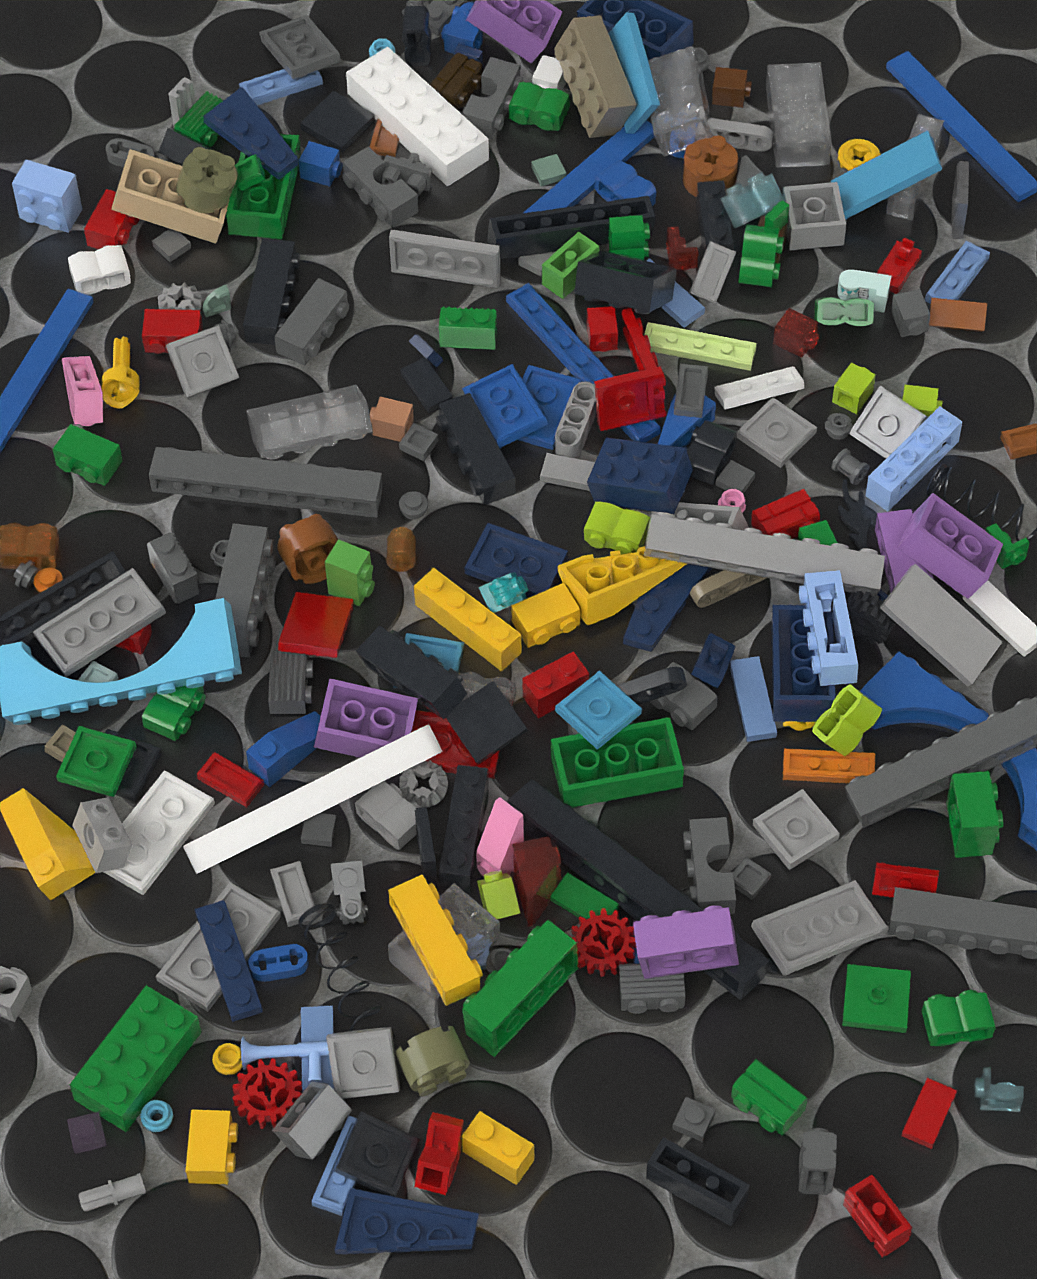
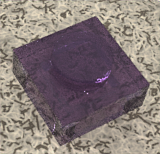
(86, 1132)

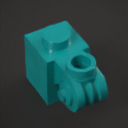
(504, 592)

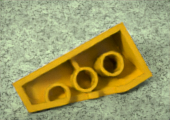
(612, 582)
(46, 844)

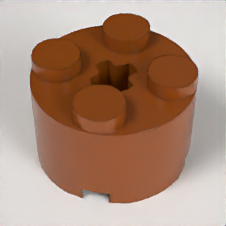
(710, 161)
(306, 547)

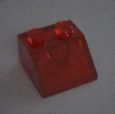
(535, 875)

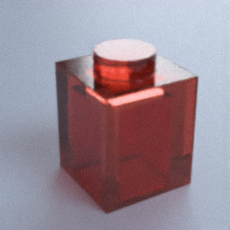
(796, 333)

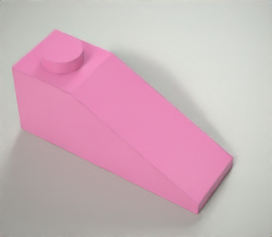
(83, 390)
(501, 831)

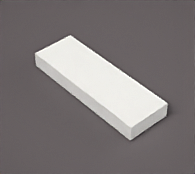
(759, 387)
(1004, 618)

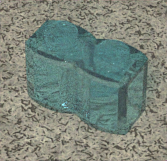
(753, 200)

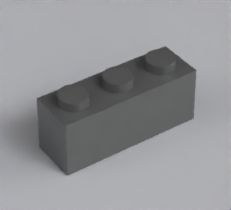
(311, 322)

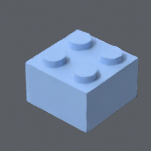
(47, 196)

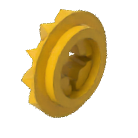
(859, 148)

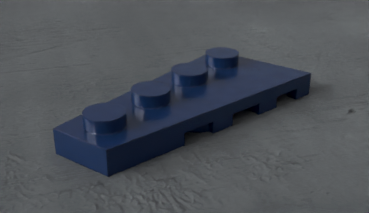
(250, 131)
(659, 607)
(401, 1225)

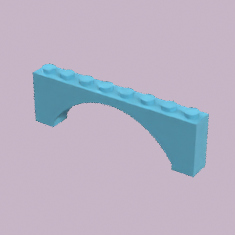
(201, 654)

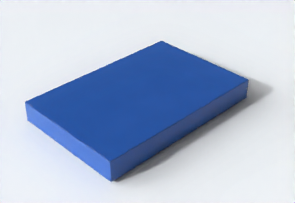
(552, 394)
(506, 405)

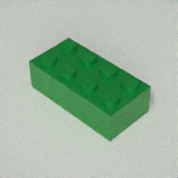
(264, 206)
(630, 764)
(520, 987)
(135, 1058)

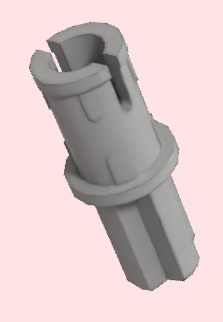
(112, 1192)

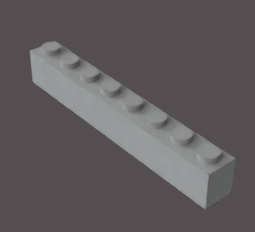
(760, 554)

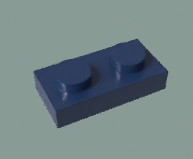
(713, 660)

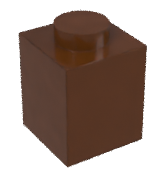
(730, 87)

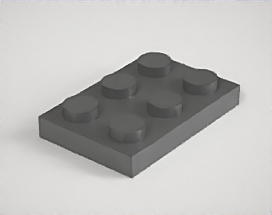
(300, 47)

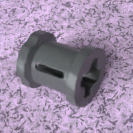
(850, 466)

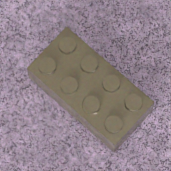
(595, 76)

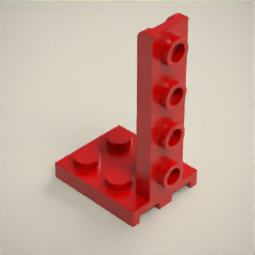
(634, 395)

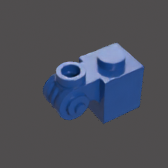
(461, 30)

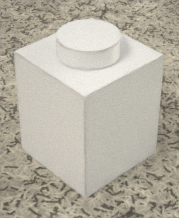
(549, 74)

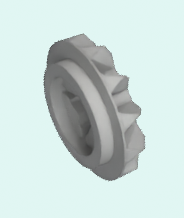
(191, 301)
(423, 796)

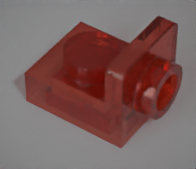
(678, 254)

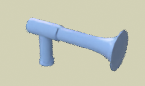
(313, 1050)

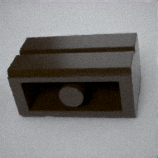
(458, 80)

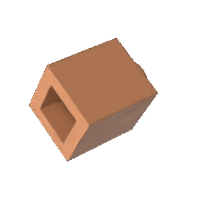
(391, 419)

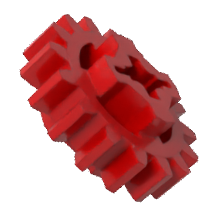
(613, 932)
(253, 1096)

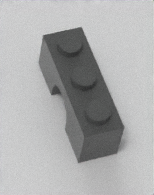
(500, 83)
(392, 201)
(709, 842)

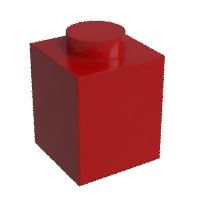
(602, 329)

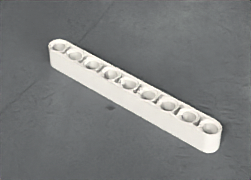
(312, 799)

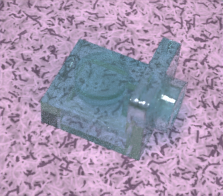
(998, 1097)

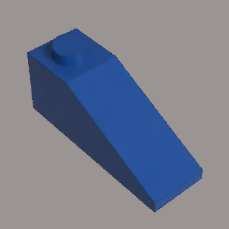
(679, 429)
(283, 748)

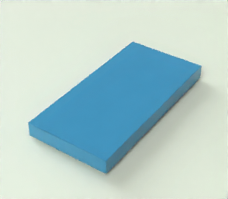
(634, 62)
(888, 174)

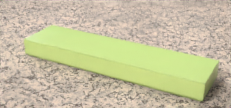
(701, 346)

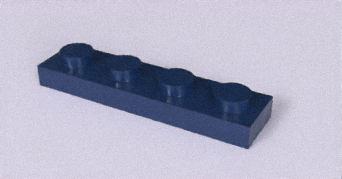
(228, 961)

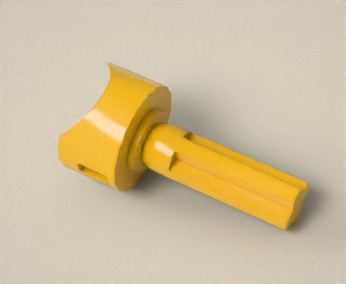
(120, 379)

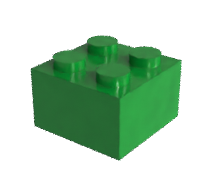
(973, 814)

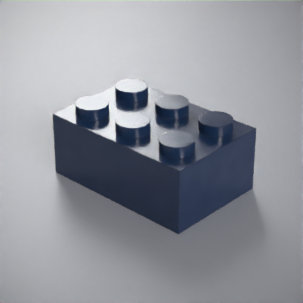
(640, 475)

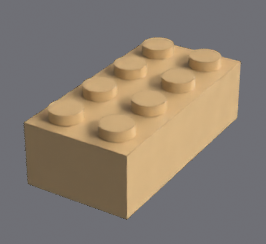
(150, 194)

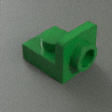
(1010, 553)

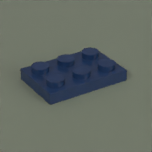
(508, 552)

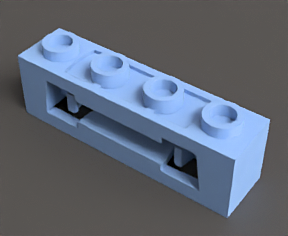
(913, 458)
(841, 661)

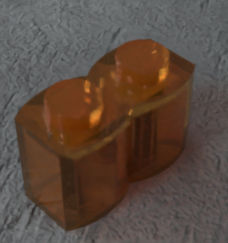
(29, 543)

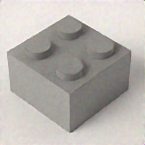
(814, 216)

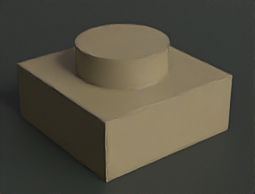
(59, 743)

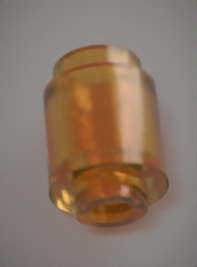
(401, 549)

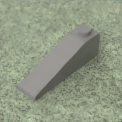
(708, 513)

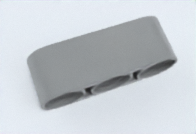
(576, 421)

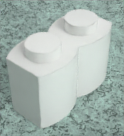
(99, 269)

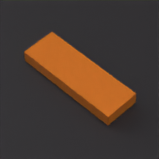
(826, 765)

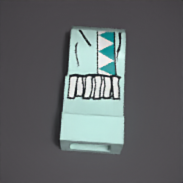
(866, 286)

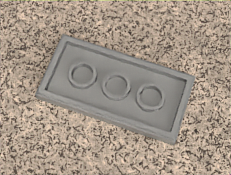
(445, 258)
(99, 622)
(941, 625)
(819, 927)
(191, 968)

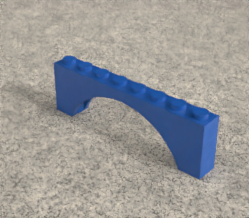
(915, 696)

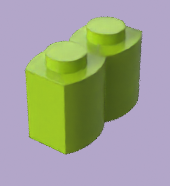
(616, 528)
(846, 720)

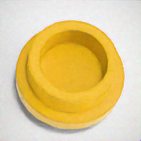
(227, 1059)

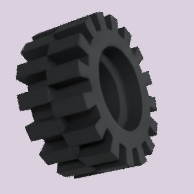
(868, 618)

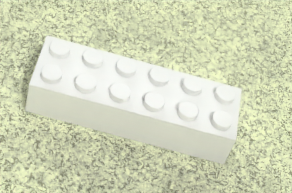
(418, 116)

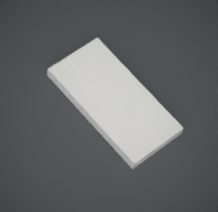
(159, 829)

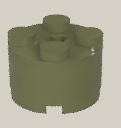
(206, 180)
(433, 1059)

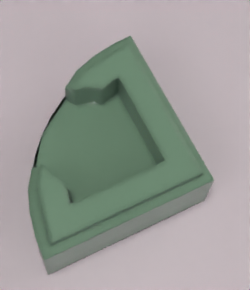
(217, 301)

